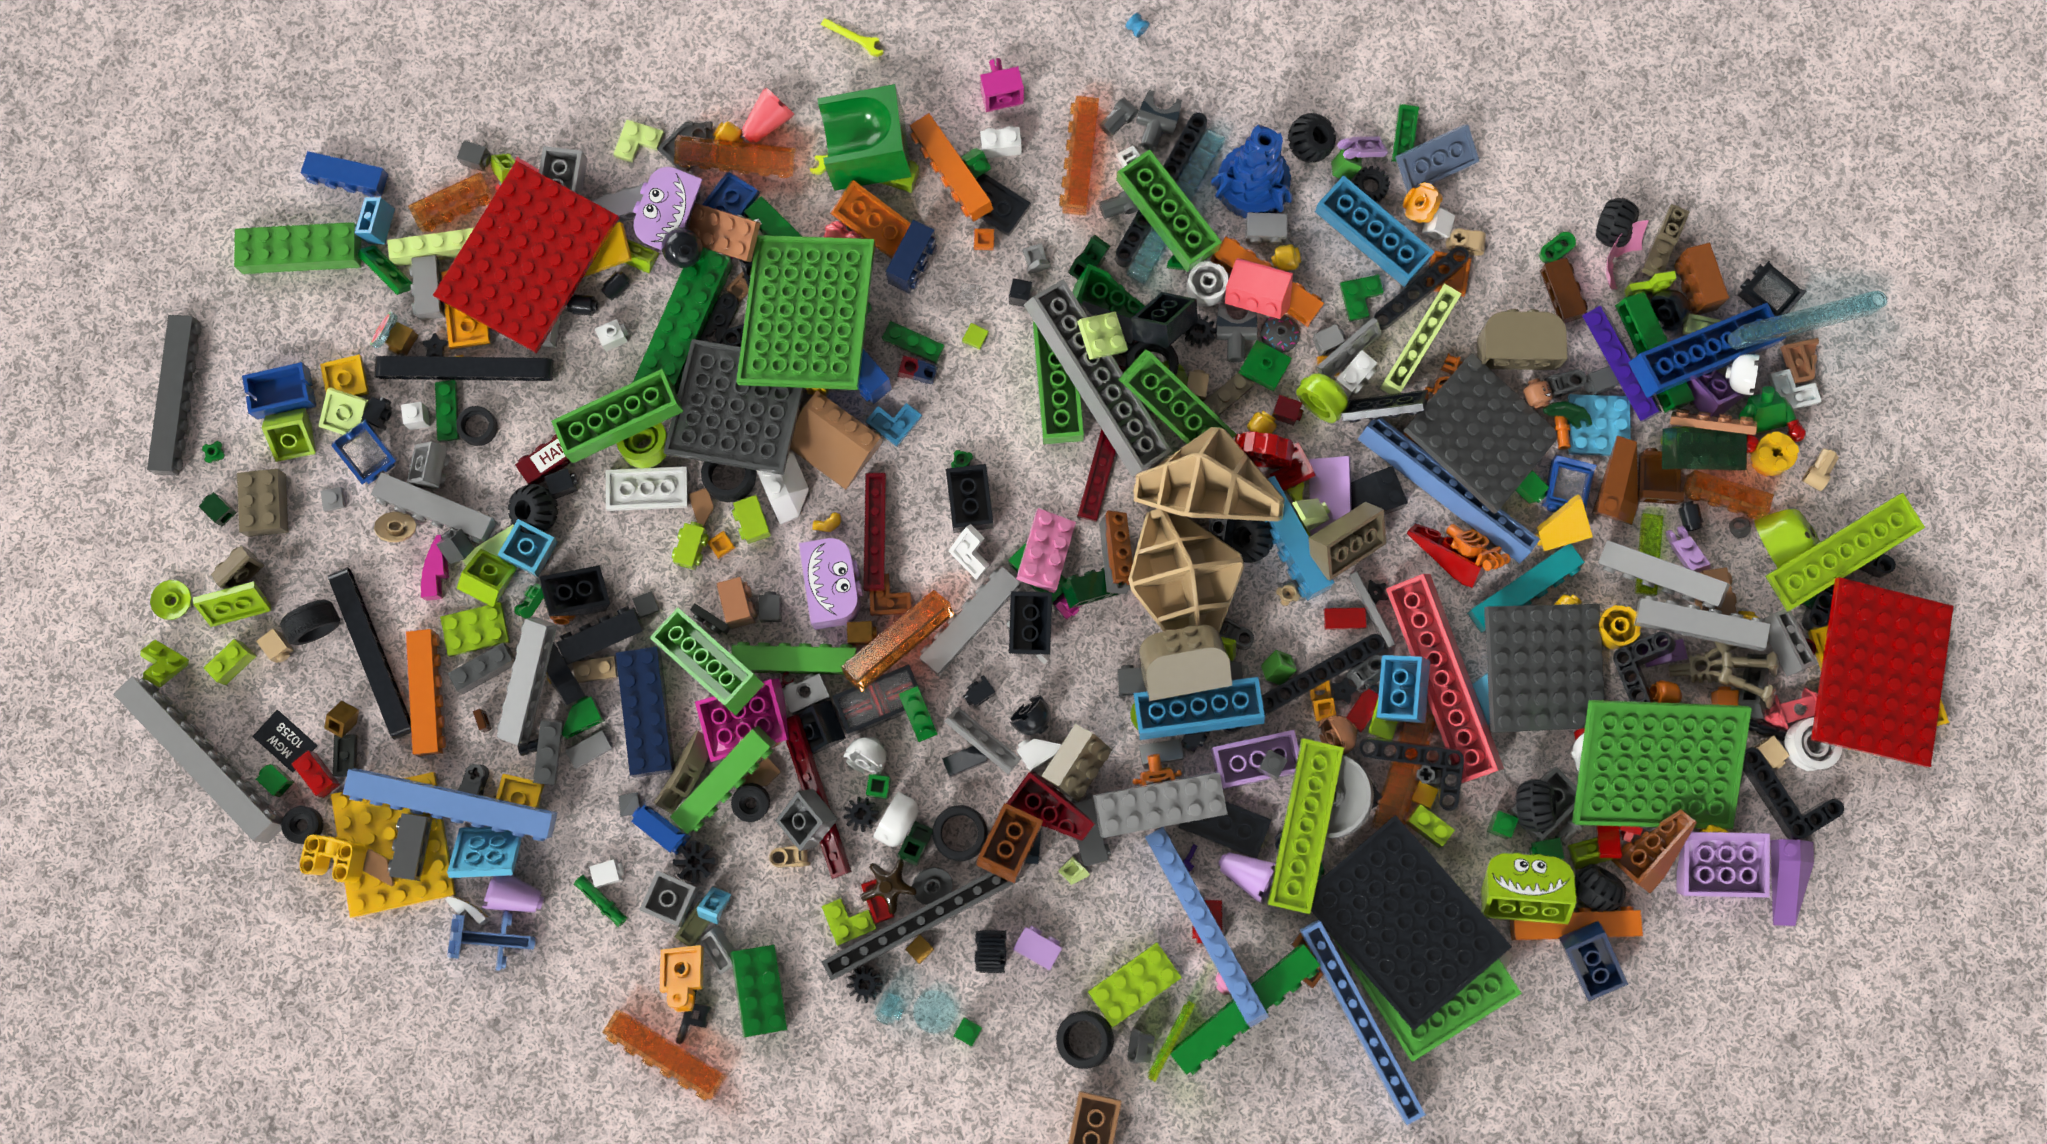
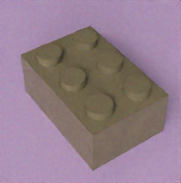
(262, 502)
(1077, 762)

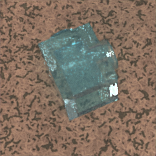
(889, 1008)

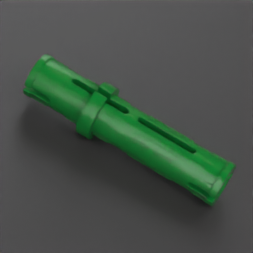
(596, 897)

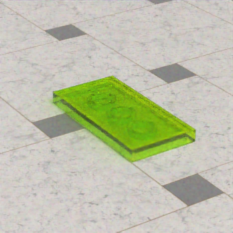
(1170, 1040)

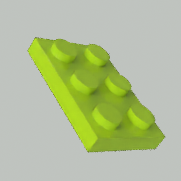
(232, 604)
(474, 629)

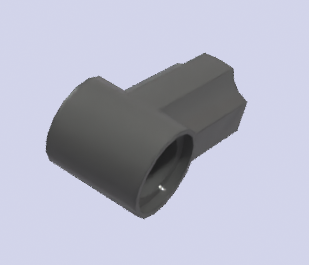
(1122, 113)
(1117, 205)
(1429, 774)

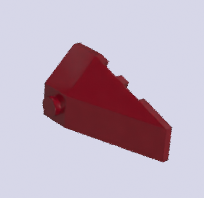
(1046, 803)

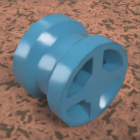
(1137, 25)

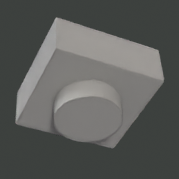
(332, 499)

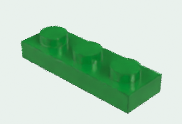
(1405, 129)
(385, 269)
(913, 342)
(446, 410)
(918, 714)

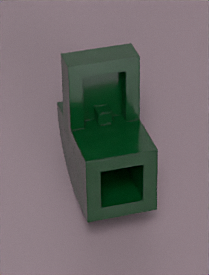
(1093, 254)
(915, 843)

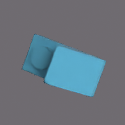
(713, 905)

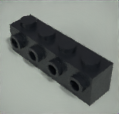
(599, 636)

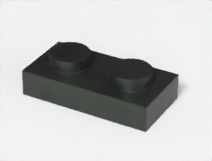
(716, 624)
(344, 754)

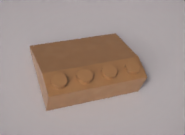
(833, 440)

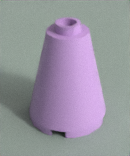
(1249, 874)
(512, 895)

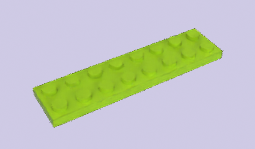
(1844, 551)
(1305, 826)

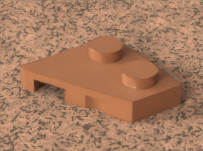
(1801, 359)

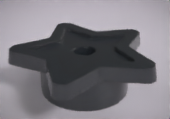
(435, 341)
(1380, 588)
(1339, 695)

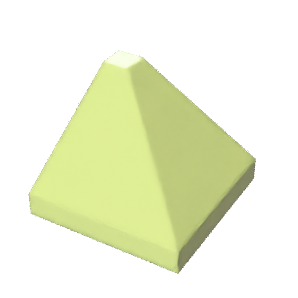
(1073, 871)

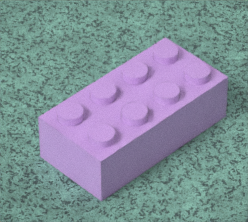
(1240, 760)

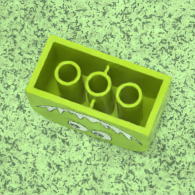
(1528, 889)

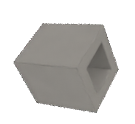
(1329, 339)

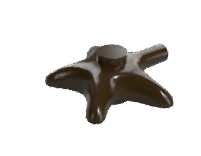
(888, 885)

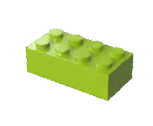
(1134, 984)

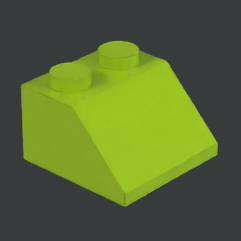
(289, 434)
(486, 577)

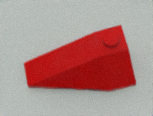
(1440, 549)

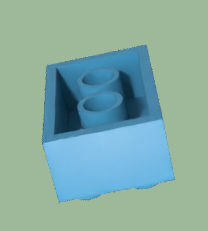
(1403, 688)

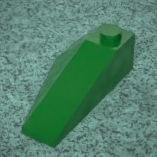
(1103, 291)

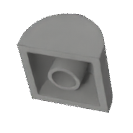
(428, 465)

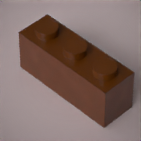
(1564, 290)

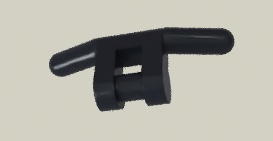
(688, 1020)

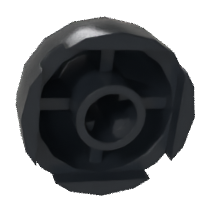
(682, 247)
(1670, 308)
(1032, 717)

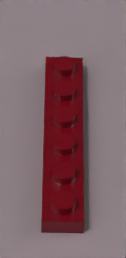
(874, 532)

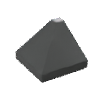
(629, 803)

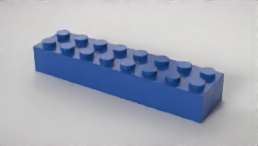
(1696, 353)

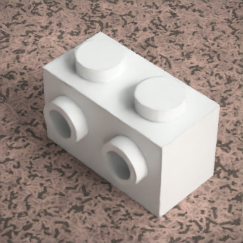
(1001, 142)
(1356, 372)

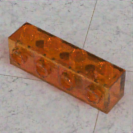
(1727, 494)

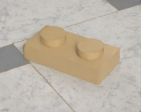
(595, 669)

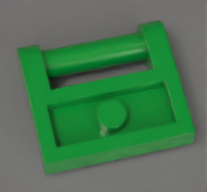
(531, 602)

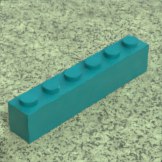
(1531, 583)

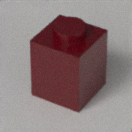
(1287, 410)

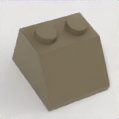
(237, 568)

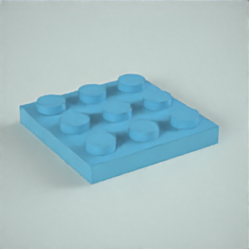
(1609, 419)
(483, 853)

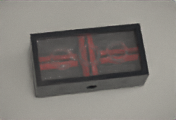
(875, 703)

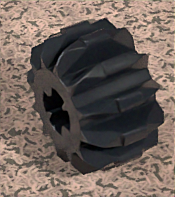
(1199, 338)
(866, 818)
(865, 977)

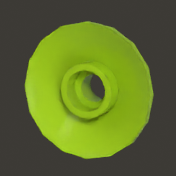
(162, 596)

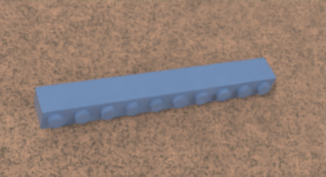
(1442, 486)
(450, 803)
(1207, 927)
(1362, 1022)

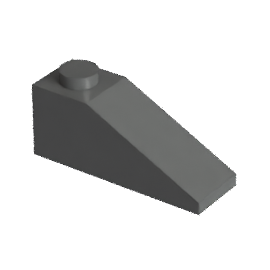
(1758, 677)

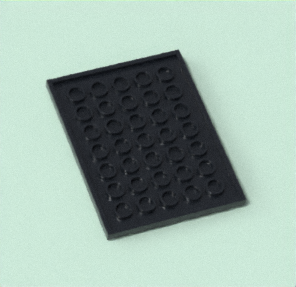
(1406, 923)

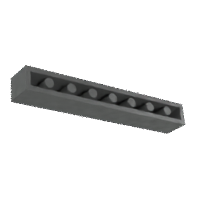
(174, 395)

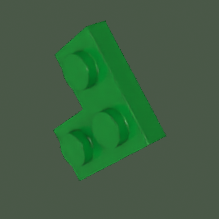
(1356, 291)

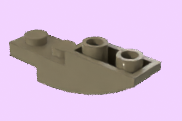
(1665, 240)
(685, 775)

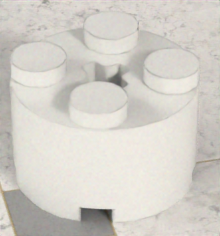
(1211, 274)

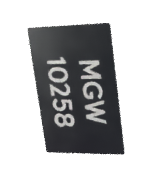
(283, 739)

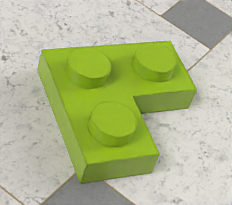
(1656, 284)
(165, 663)
(845, 927)

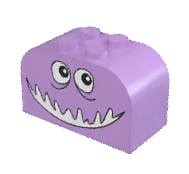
(665, 204)
(830, 582)

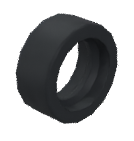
(465, 415)

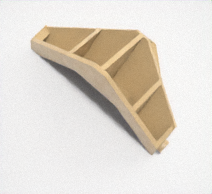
(1210, 481)
(1183, 572)

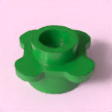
(218, 455)
(958, 455)

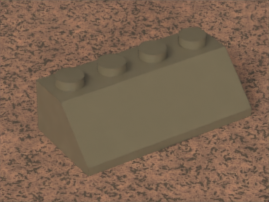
(1348, 540)

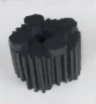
(991, 951)

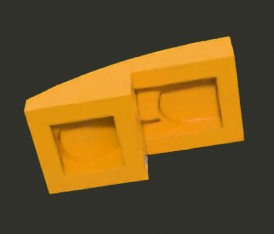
(1323, 704)

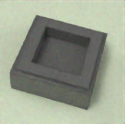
(646, 604)

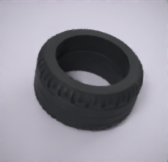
(1168, 352)
(727, 495)
(310, 622)
(938, 826)
(1067, 1053)

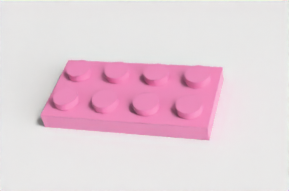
(1046, 550)

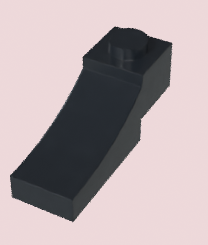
(562, 678)

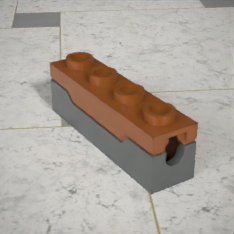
(1116, 551)

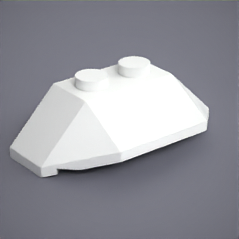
(786, 491)

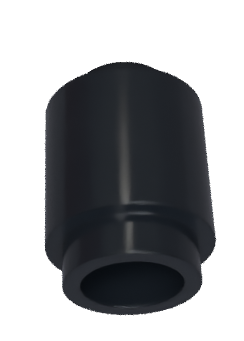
(615, 285)
(582, 305)
(1691, 516)

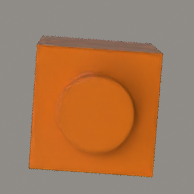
(1725, 696)

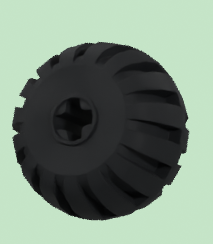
(1311, 137)
(1616, 220)
(533, 506)
(1259, 544)
(1536, 805)
(1599, 888)

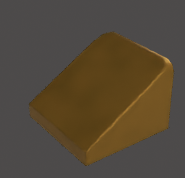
(919, 949)

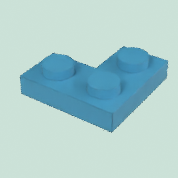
(894, 428)

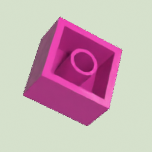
(1001, 87)

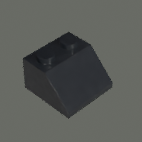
(821, 726)

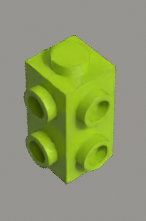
(690, 545)

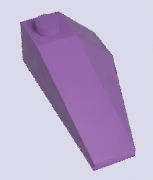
(1713, 393)
(1790, 875)

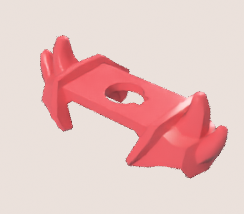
(1783, 713)

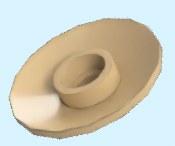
(395, 527)

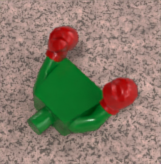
(1771, 412)

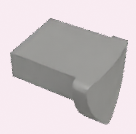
(1036, 258)

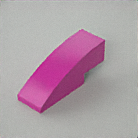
(433, 571)

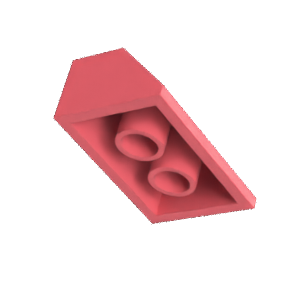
(1259, 288)

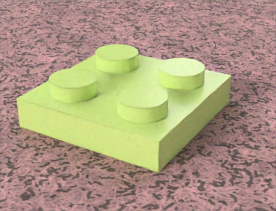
(1102, 335)
(341, 411)

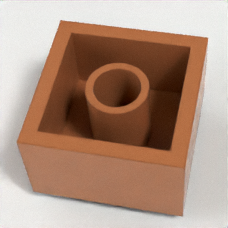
(736, 603)

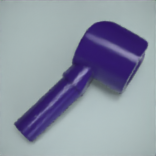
(1188, 864)

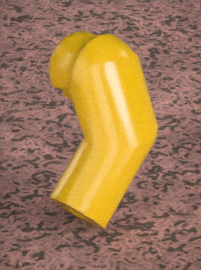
(829, 524)

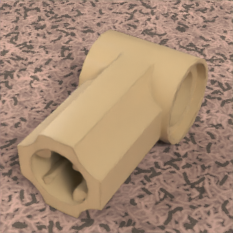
(1819, 474)

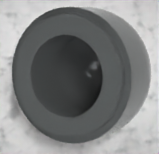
(1742, 532)

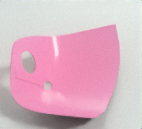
(1634, 244)

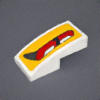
(462, 907)

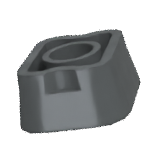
(1140, 1047)

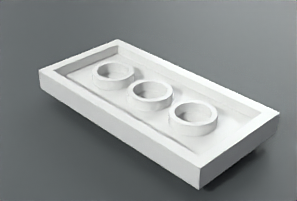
(646, 488)

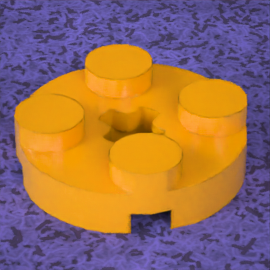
(1431, 199)

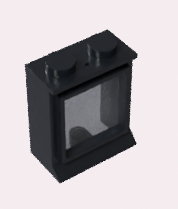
(1772, 288)

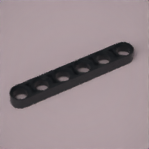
(1423, 290)

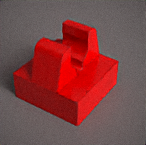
(1628, 832)

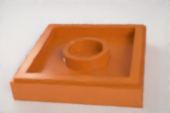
(1458, 280)

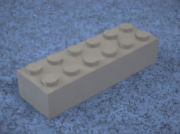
(1159, 804)

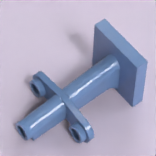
(501, 940)

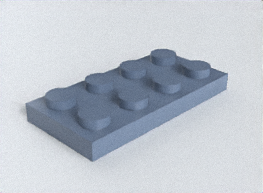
(1438, 158)

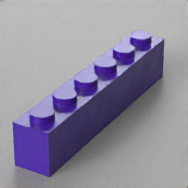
(1618, 358)

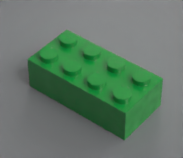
(758, 991)

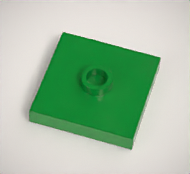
(1265, 365)

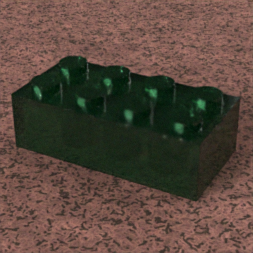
(1703, 450)

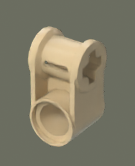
(1471, 240)
(792, 857)

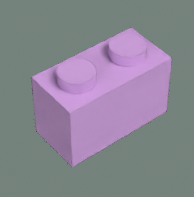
(1038, 948)

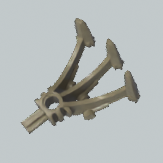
(1726, 664)

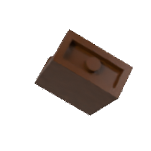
(1657, 484)

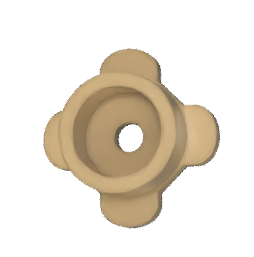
(1290, 588)

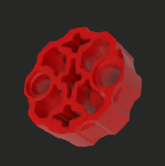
(1266, 449)

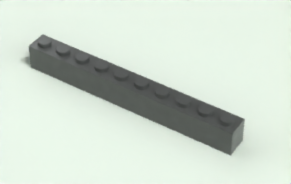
(914, 924)

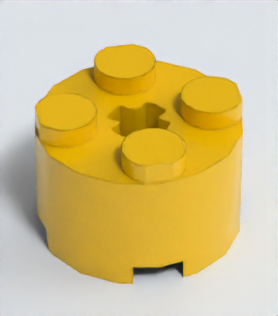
(1782, 447)
(1625, 634)

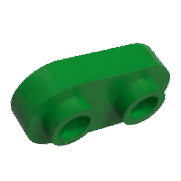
(1556, 248)

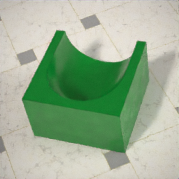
(865, 137)

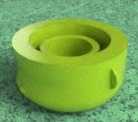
(1322, 397)
(648, 456)

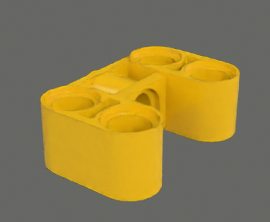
(348, 857)

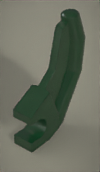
(1570, 411)

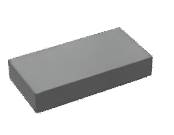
(589, 749)

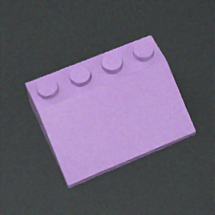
(1725, 865)

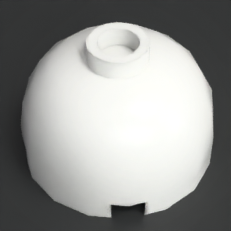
(1743, 374)
(867, 755)

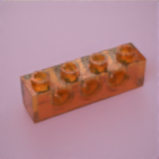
(440, 201)

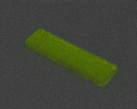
(1650, 544)

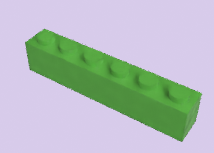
(793, 659)
(723, 780)

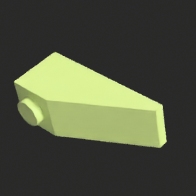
(1312, 512)

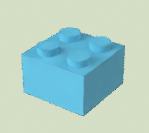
(528, 550)

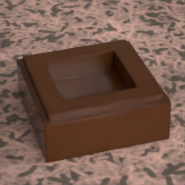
(482, 720)

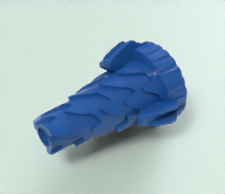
(1255, 175)

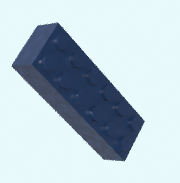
(645, 712)

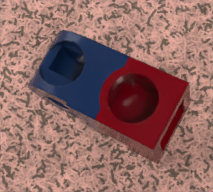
(917, 370)

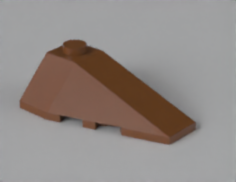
(1619, 487)
(1653, 854)

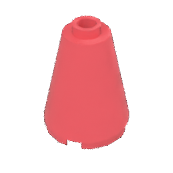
(765, 116)

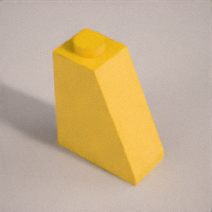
(1565, 525)

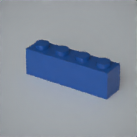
(344, 173)

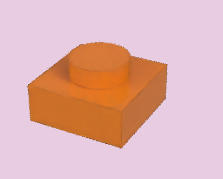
(983, 239)

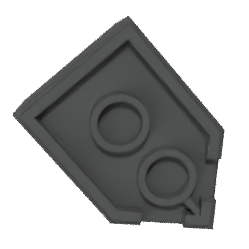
(702, 130)

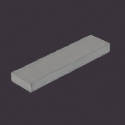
(1350, 348)
(1371, 609)
(982, 740)

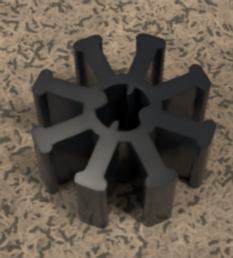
(690, 856)

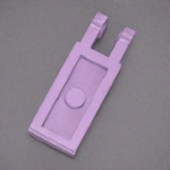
(1363, 147)
(1687, 550)

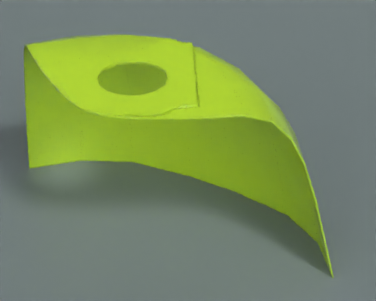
(1785, 535)

